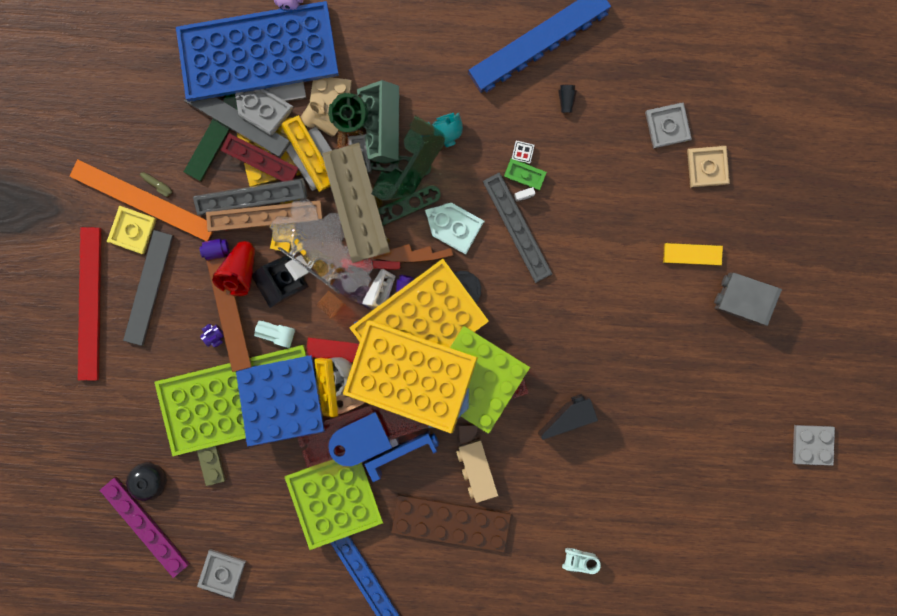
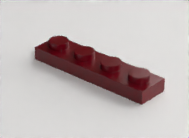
(259, 159)

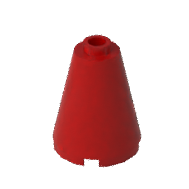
(236, 270)

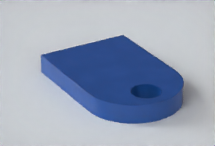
(361, 441)

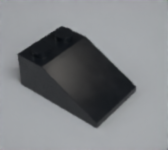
(569, 417)

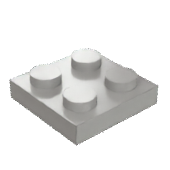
(813, 445)

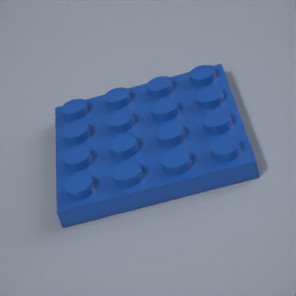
(280, 401)

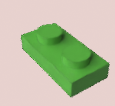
(525, 174)

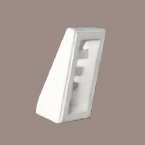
(376, 294)

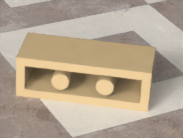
(477, 471)

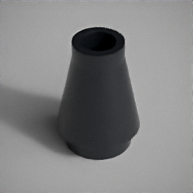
(567, 97)

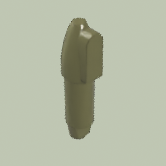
(160, 186)

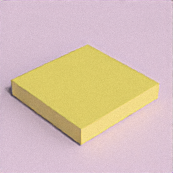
(131, 230)

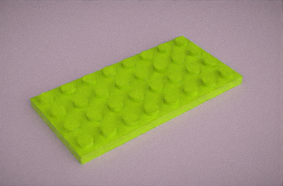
(205, 405)

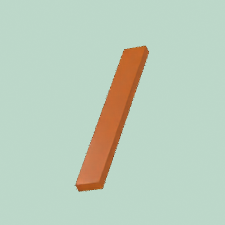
(141, 199)

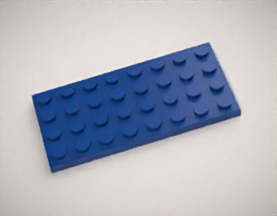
(256, 51)

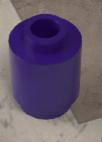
(214, 249)

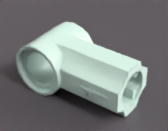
(279, 334)

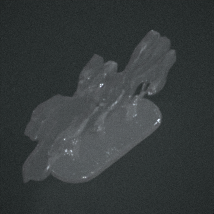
(321, 242)

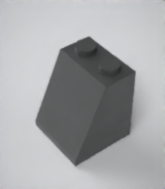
(747, 299)

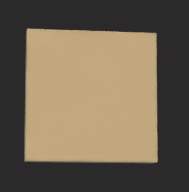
(708, 166)

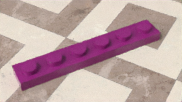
(144, 527)

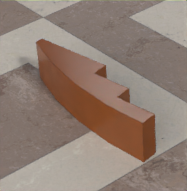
(406, 255)

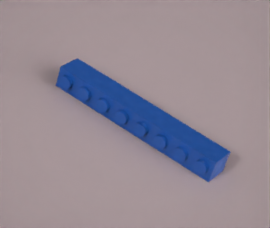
(536, 42)

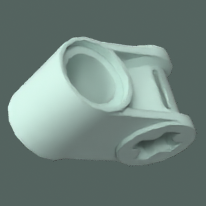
(579, 561)

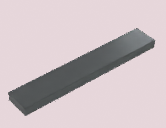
(230, 118)
(251, 196)
(517, 227)
(148, 288)

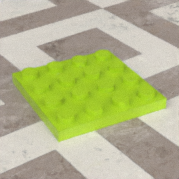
(492, 381)
(332, 502)

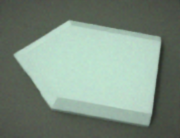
(454, 226)

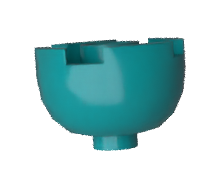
(450, 126)

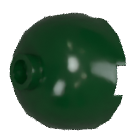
(348, 112)

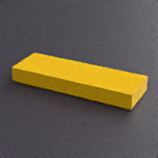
(692, 254)
(326, 387)

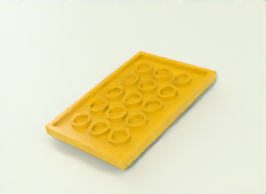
(428, 307)
(410, 376)

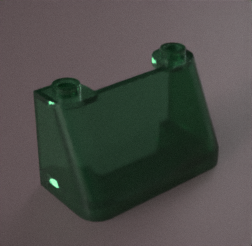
(425, 143)

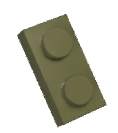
(211, 465)

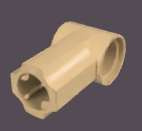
(316, 117)

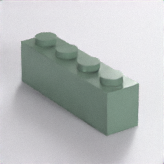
(382, 121)

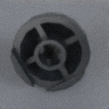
(146, 481)

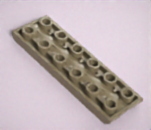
(355, 203)

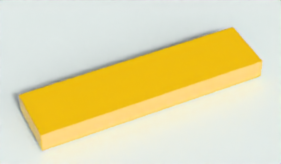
(307, 152)

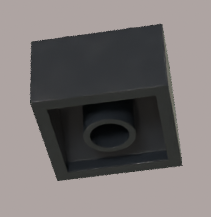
(276, 282)

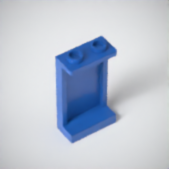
(372, 464)

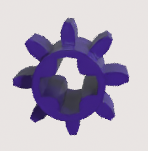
(212, 335)

